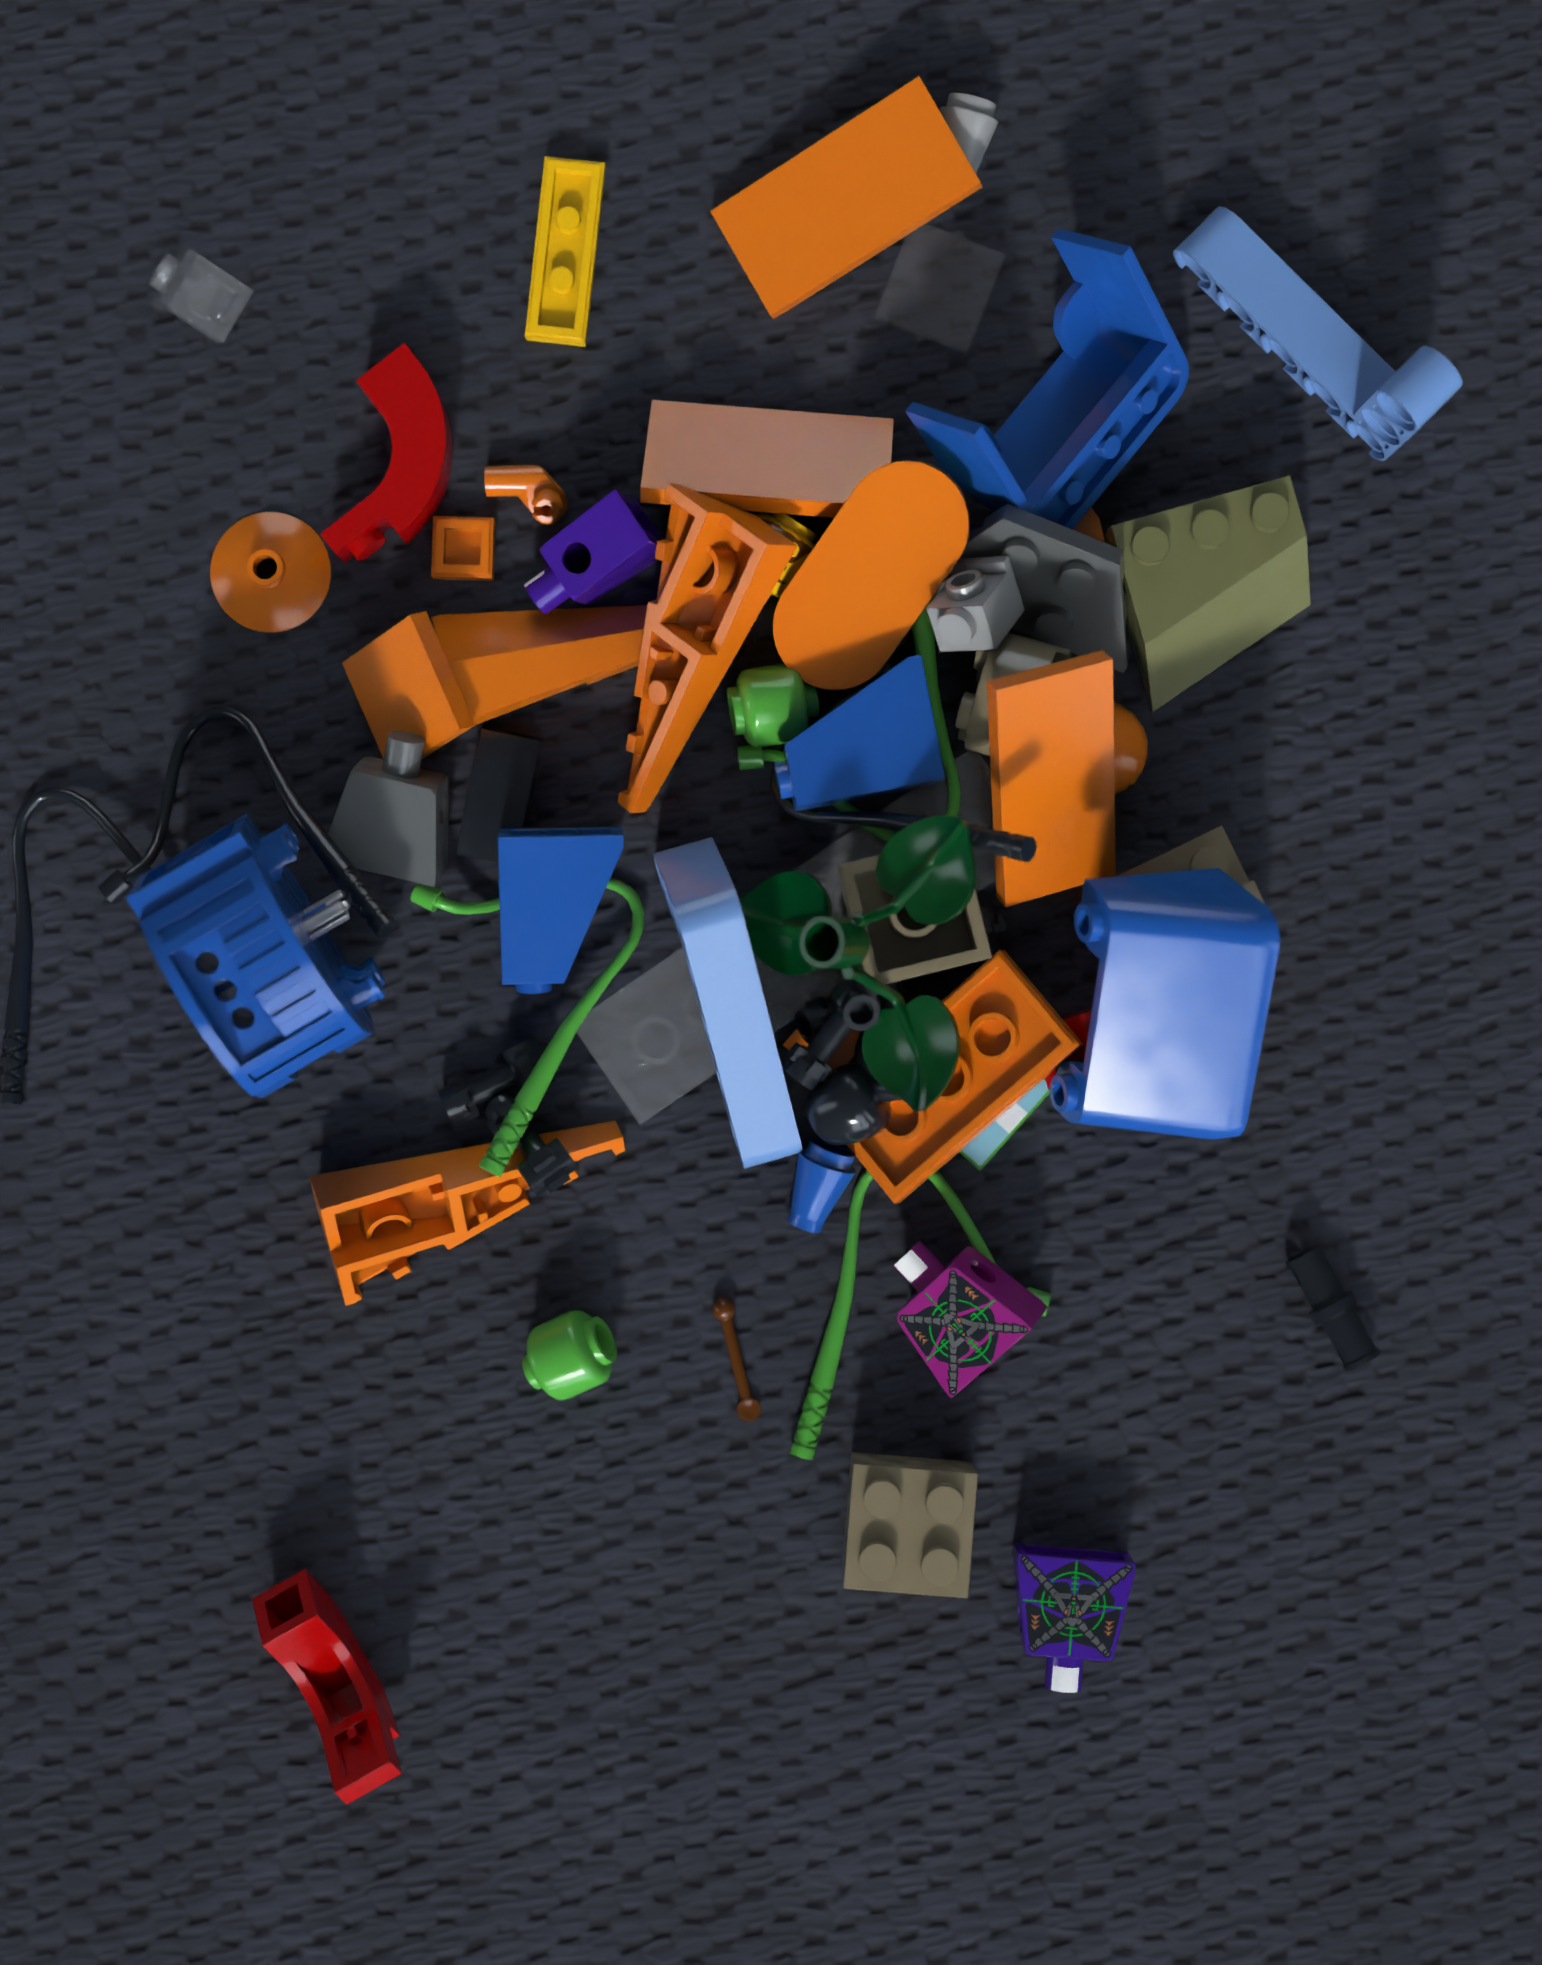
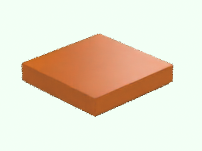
(409, 685)

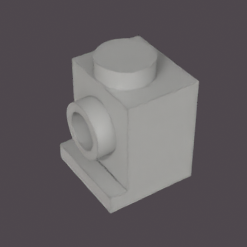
(976, 605)

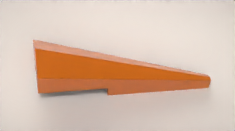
(709, 594)
(531, 655)
(407, 1205)

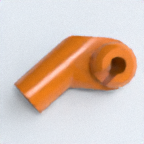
(533, 487)

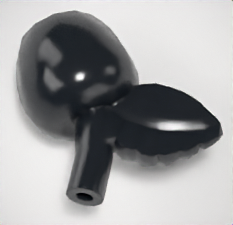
(849, 1103)

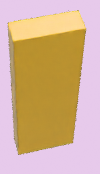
(565, 251)

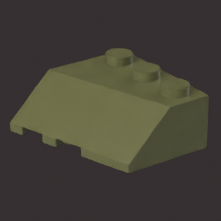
(1210, 581)

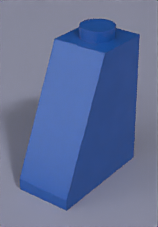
(867, 745)
(549, 897)

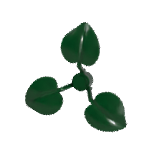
(792, 931)

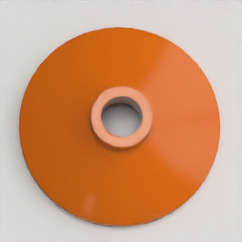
(291, 592)

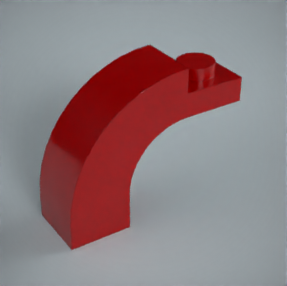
(418, 461)
(323, 1657)

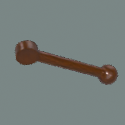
(748, 1406)

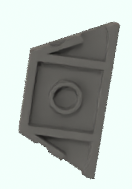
(1064, 580)

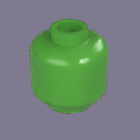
(771, 705)
(569, 1355)

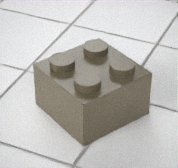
(901, 945)
(909, 1525)

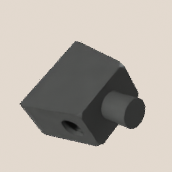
(395, 814)

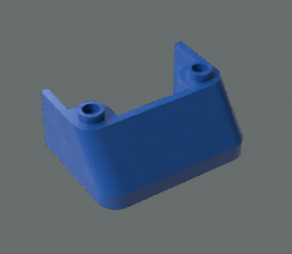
(1090, 407)

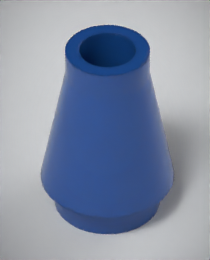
(819, 1182)

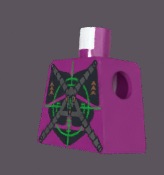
(963, 1313)

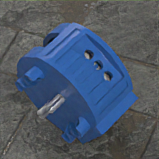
(255, 955)

